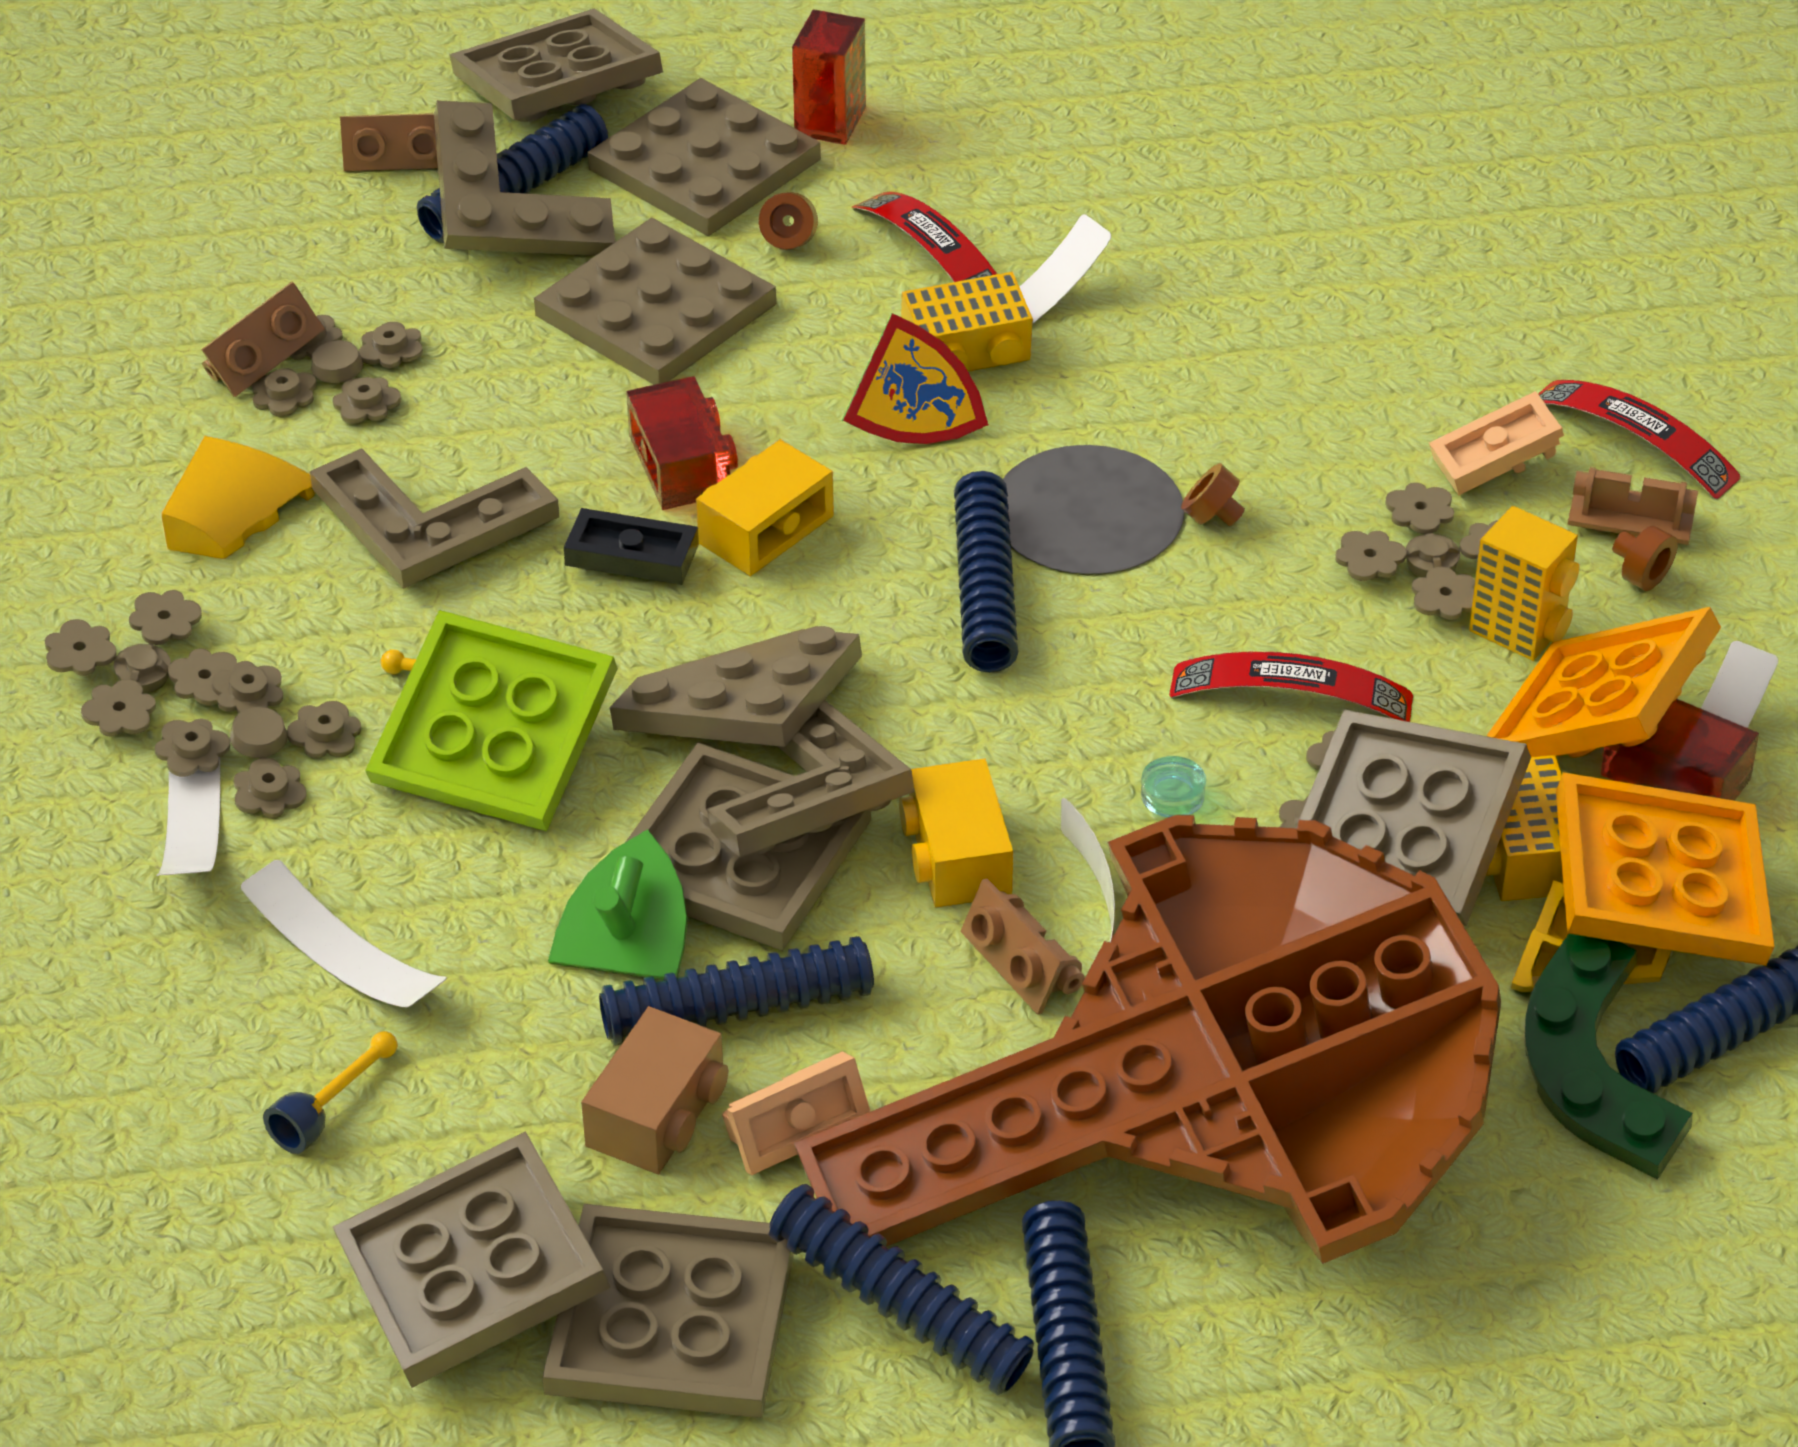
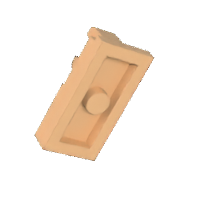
(1497, 443)
(794, 1109)

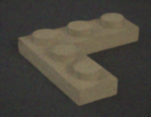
(489, 220)
(423, 544)
(843, 777)

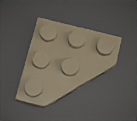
(742, 694)

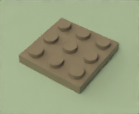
(556, 64)
(704, 156)
(655, 301)
(1420, 797)
(753, 894)
(470, 1258)
(684, 1316)

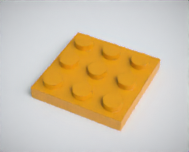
(1606, 685)
(1663, 869)

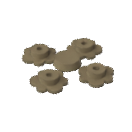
(340, 362)
(1427, 556)
(139, 666)
(258, 734)

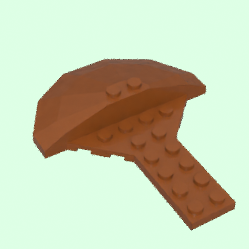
(1253, 1026)

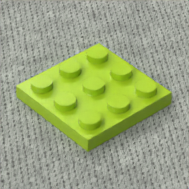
(492, 720)

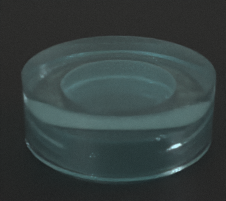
(1173, 786)

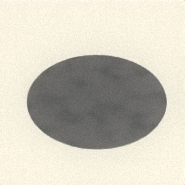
(1091, 509)

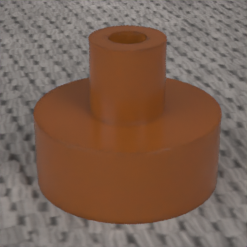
(775, 221)
(1214, 497)
(1646, 556)

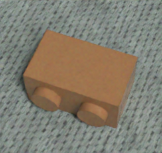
(654, 1090)

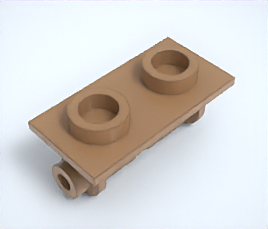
(388, 142)
(261, 340)
(1607, 504)
(1017, 947)

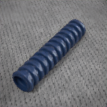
(532, 160)
(985, 572)
(743, 987)
(1711, 1025)
(901, 1289)
(1067, 1326)

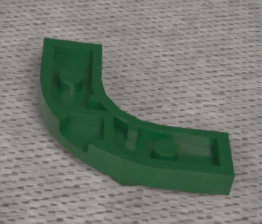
(1572, 1071)

